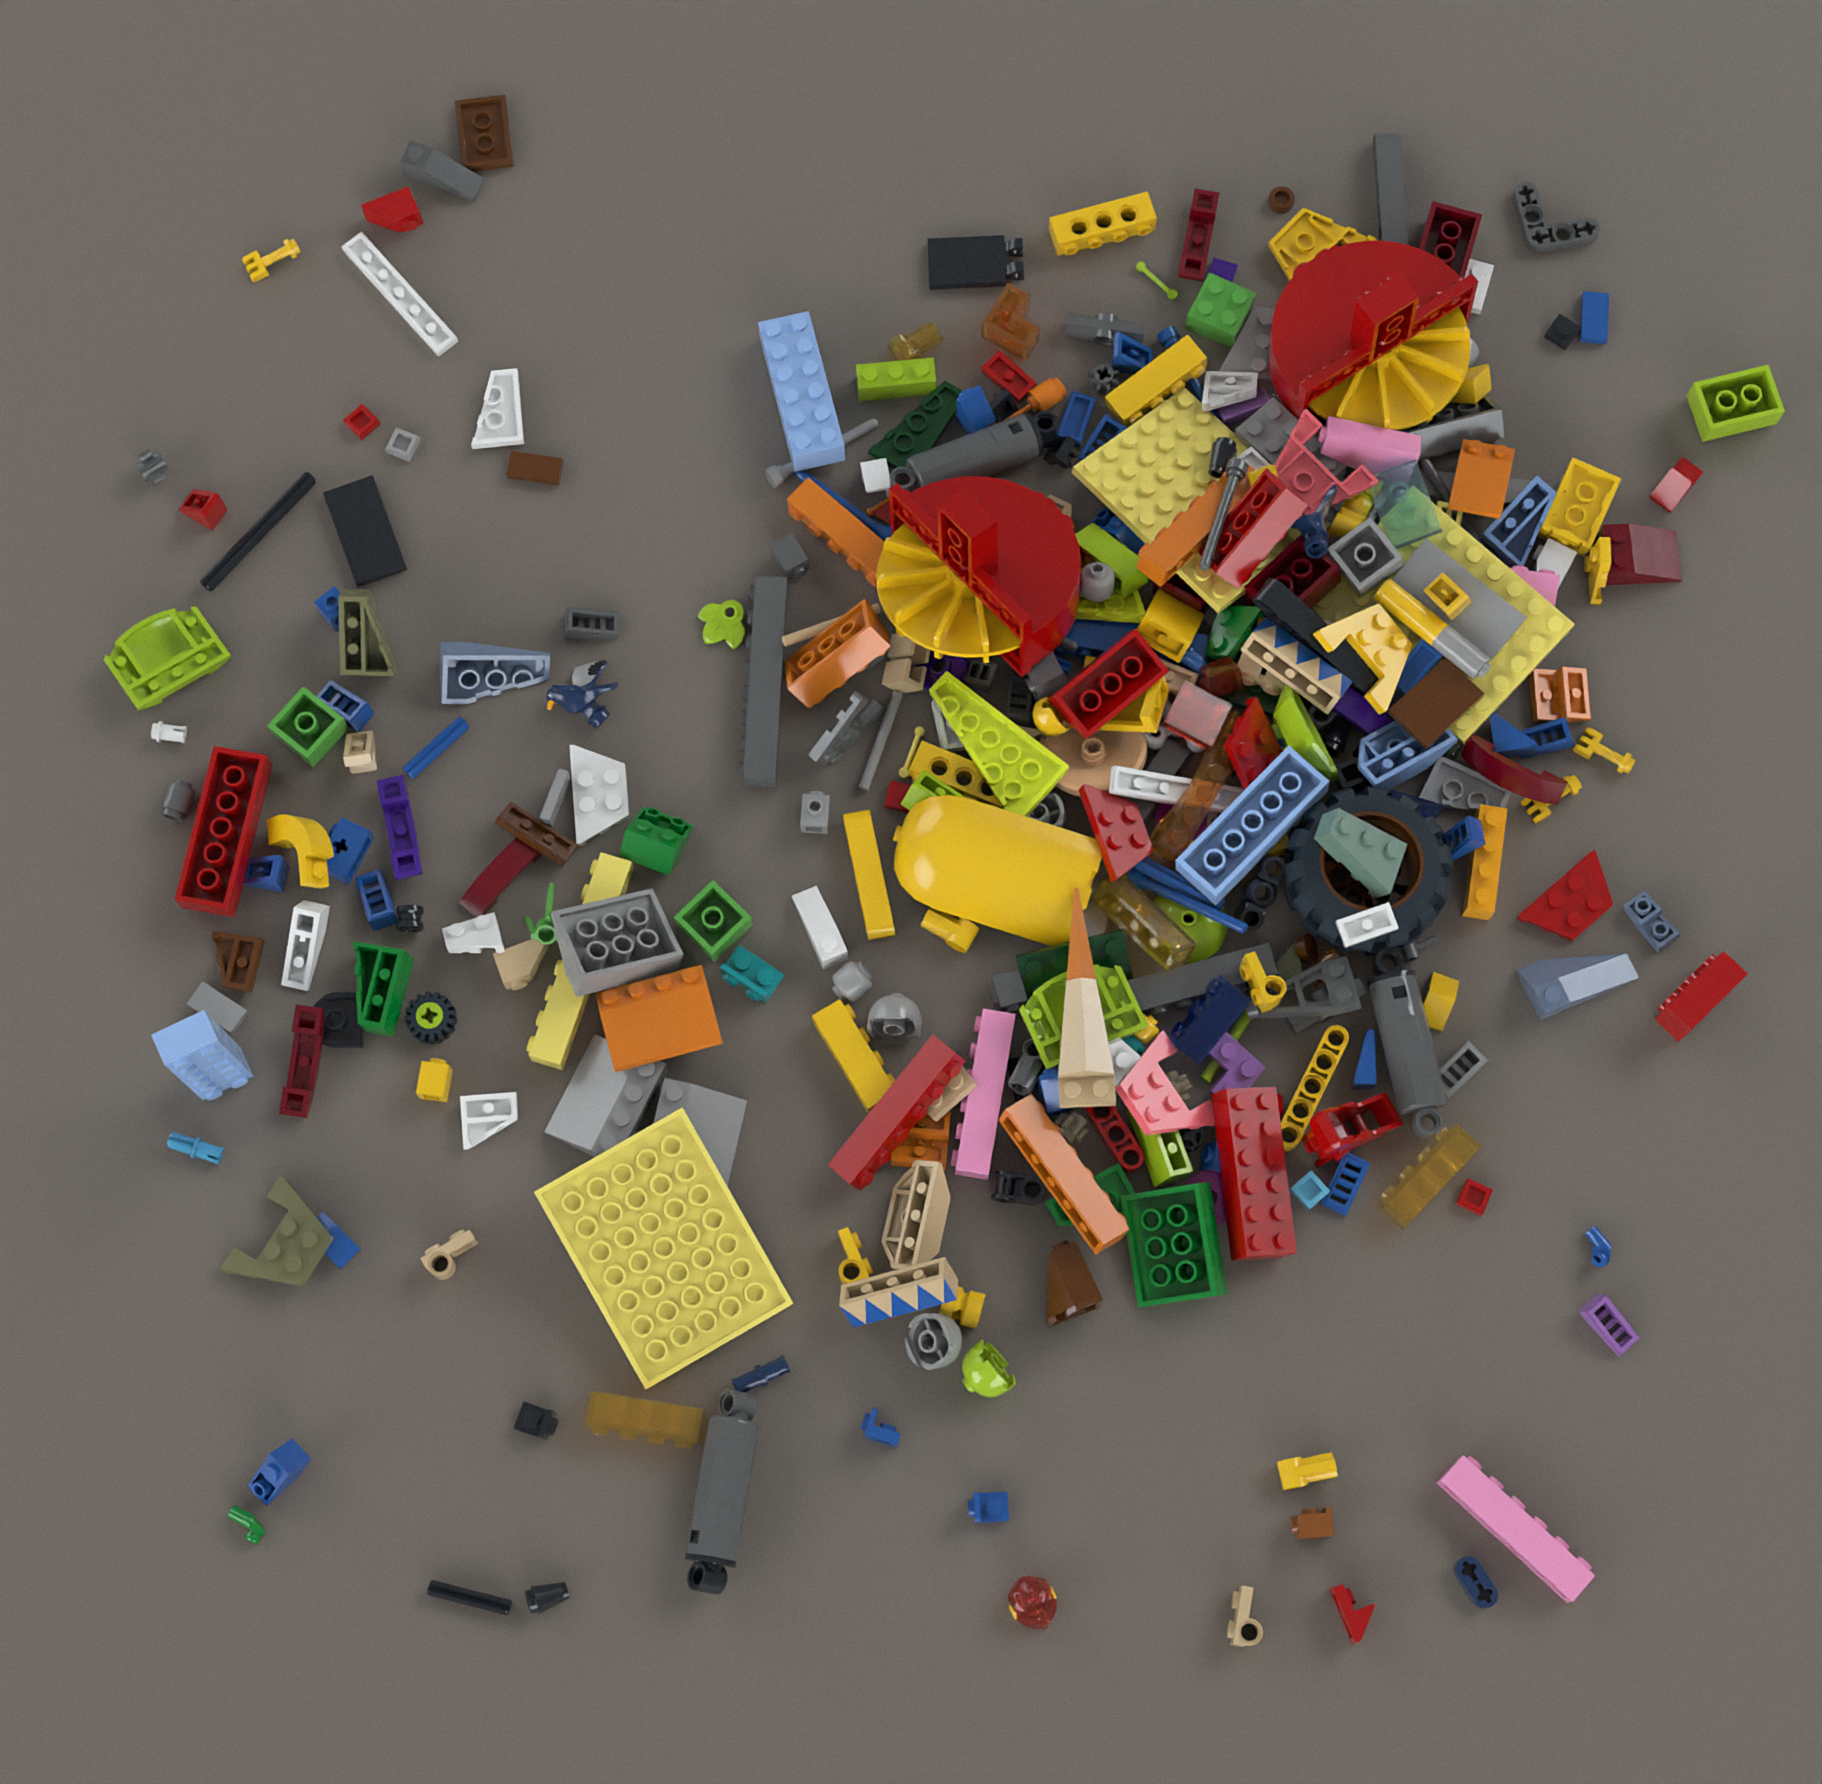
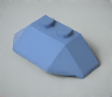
(1395, 756)

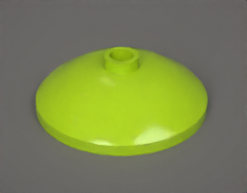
(1203, 930)

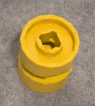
(966, 1308)

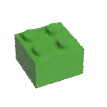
(1220, 310)
(308, 726)
(713, 921)

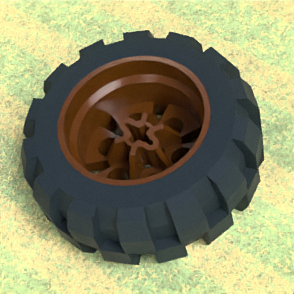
(1422, 871)

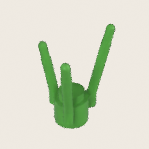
(544, 928)

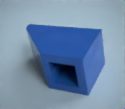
(974, 410)
(1117, 529)
(1049, 1092)
(278, 1471)

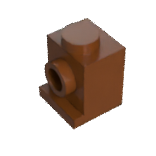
(1312, 1524)

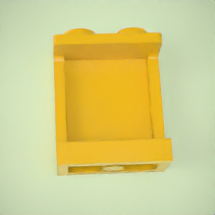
(1169, 625)
(1142, 713)

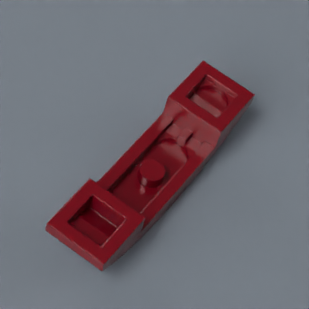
(1198, 235)
(1511, 775)
(497, 877)
(304, 1061)

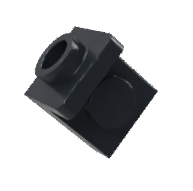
(536, 1421)

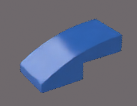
(342, 1247)

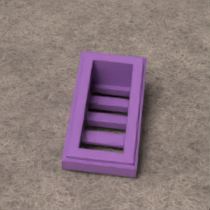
(1602, 1300)

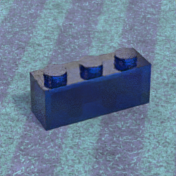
(1209, 1019)

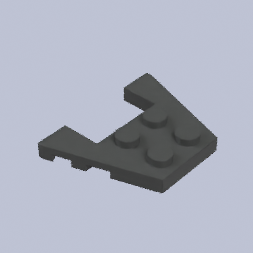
(847, 730)

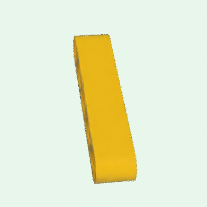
(868, 874)
(1317, 1076)

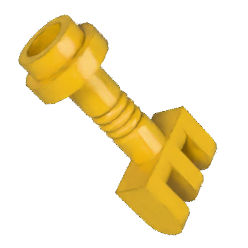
(258, 264)
(1592, 746)
(1572, 787)

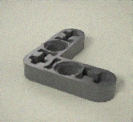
(1541, 229)

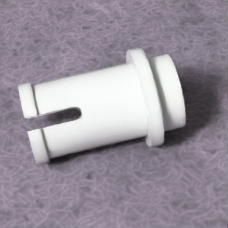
(168, 732)

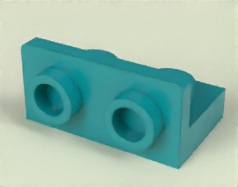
(751, 974)

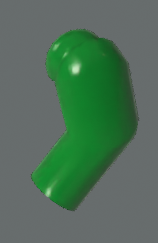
(249, 1521)

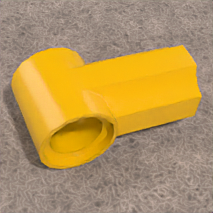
(956, 932)
(1300, 1471)

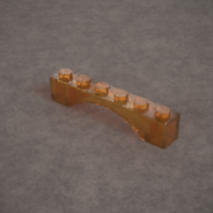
(1181, 823)

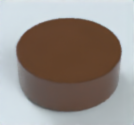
(1281, 200)
(1306, 948)

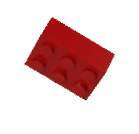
(1699, 994)

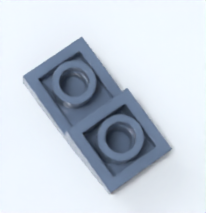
(1650, 922)

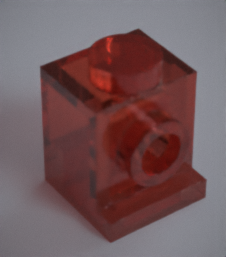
(1221, 677)

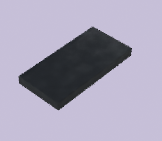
(365, 531)

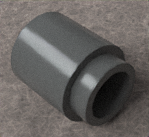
(177, 800)

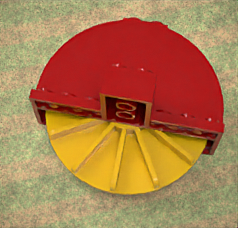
(1371, 335)
(980, 570)

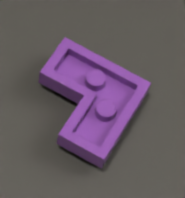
(1239, 1065)

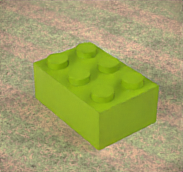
(1735, 403)

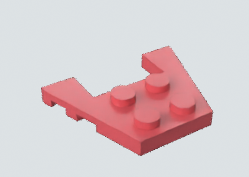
(1308, 476)
(1154, 1098)

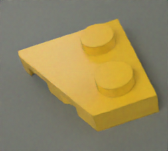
(1598, 566)

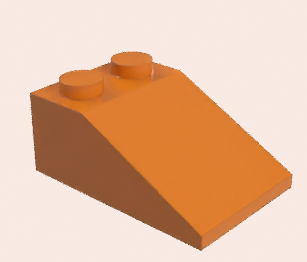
(1481, 478)

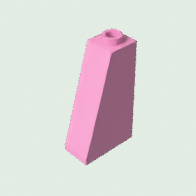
(1367, 445)

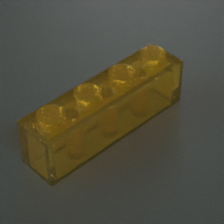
(1144, 922)
(1429, 1176)
(644, 1418)

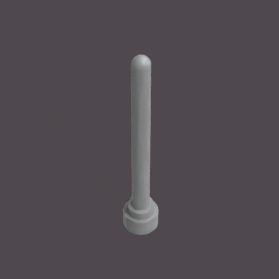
(777, 474)

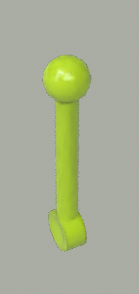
(1171, 294)

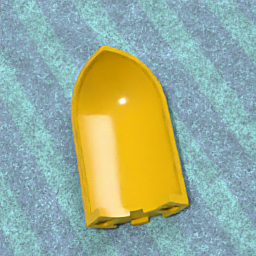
(995, 866)

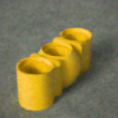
(1352, 514)

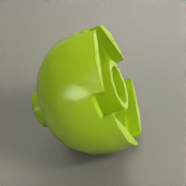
(986, 1371)

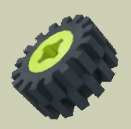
(434, 1027)

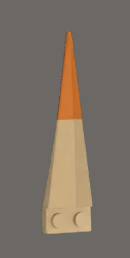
(1085, 1055)

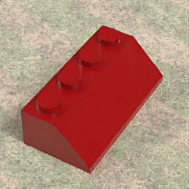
(1255, 528)
(1108, 684)

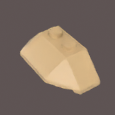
(916, 1215)

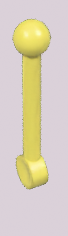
(904, 772)

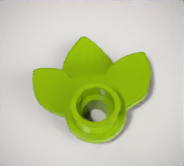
(720, 626)

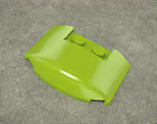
(165, 655)
(1046, 1008)

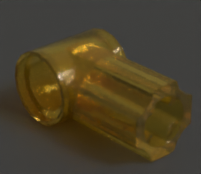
(916, 343)

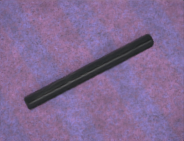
(258, 531)

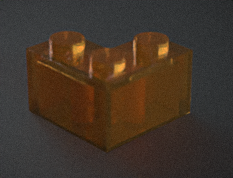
(1007, 326)

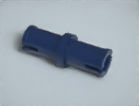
(761, 1375)

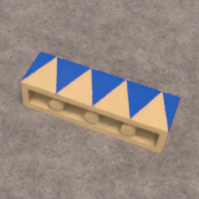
(1296, 665)
(898, 1292)

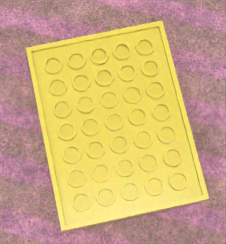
(1157, 472)
(1521, 653)
(663, 1248)

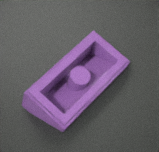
(1242, 410)

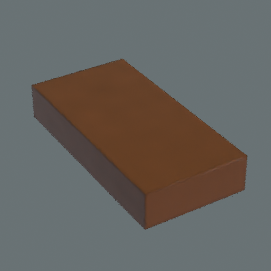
(535, 468)

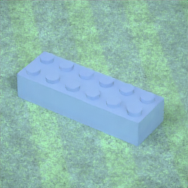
(801, 391)
(1252, 825)
(202, 1055)

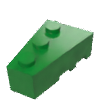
(381, 986)

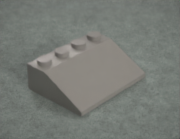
(615, 942)
(604, 1105)
(713, 1116)

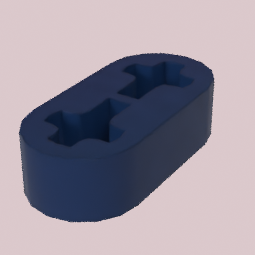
(1481, 1579)

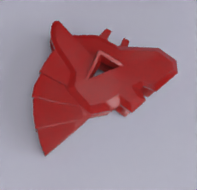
(1330, 1136)

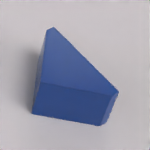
(1129, 355)
(1510, 740)
(267, 873)

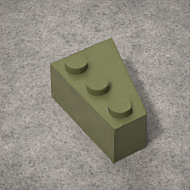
(362, 636)

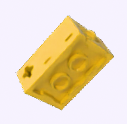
(1579, 506)

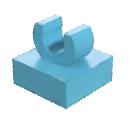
(1309, 1190)

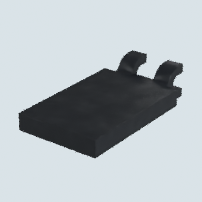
(973, 262)

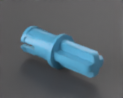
(195, 1147)

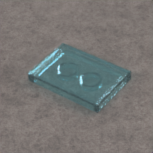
(1404, 505)

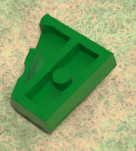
(1231, 630)

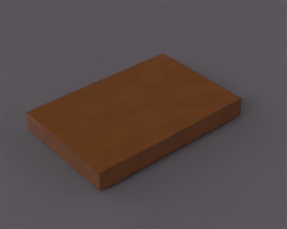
(484, 133)
(1436, 703)

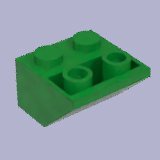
(655, 840)

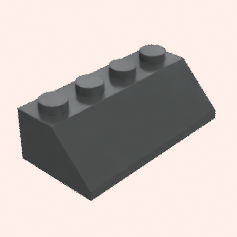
(1459, 422)

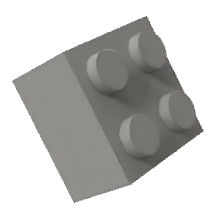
(1365, 557)

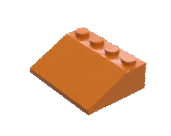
(658, 1018)

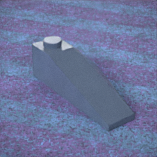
(482, 669)
(1566, 982)

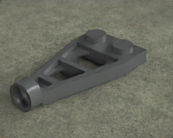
(1340, 986)

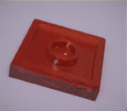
(1197, 715)

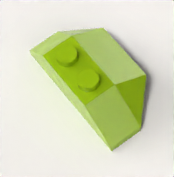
(1297, 730)

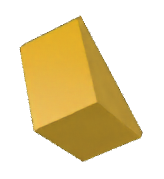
(1474, 386)
(1447, 596)
(1439, 1000)

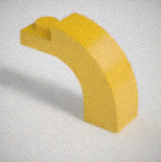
(310, 843)

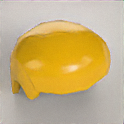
(1047, 719)

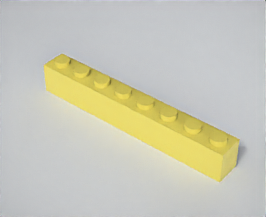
(564, 1010)

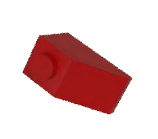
(394, 211)

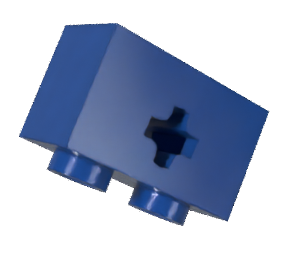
(357, 840)

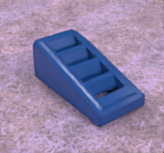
(1105, 421)
(358, 714)
(1556, 745)
(1474, 839)
(382, 915)
(1365, 1069)
(1355, 1162)

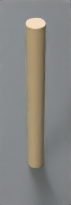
(814, 630)

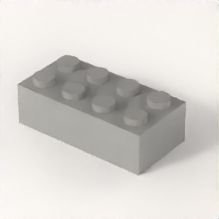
(1270, 430)

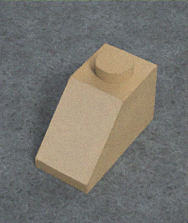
(520, 963)

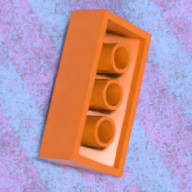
(836, 654)

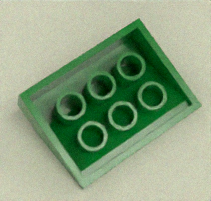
(1174, 1244)

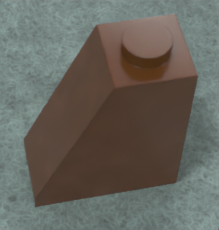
(1069, 1285)

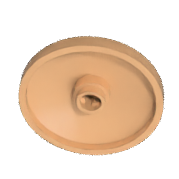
(1093, 757)

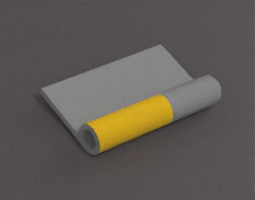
(1469, 638)

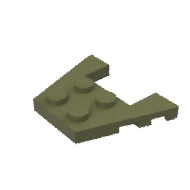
(292, 1249)

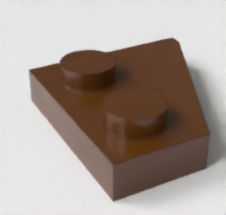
(238, 959)

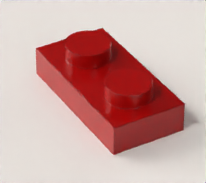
(1008, 376)

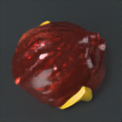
(1032, 1602)

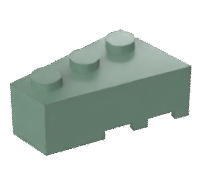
(1363, 849)

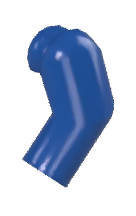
(1193, 660)
(1601, 1247)

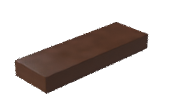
(536, 834)

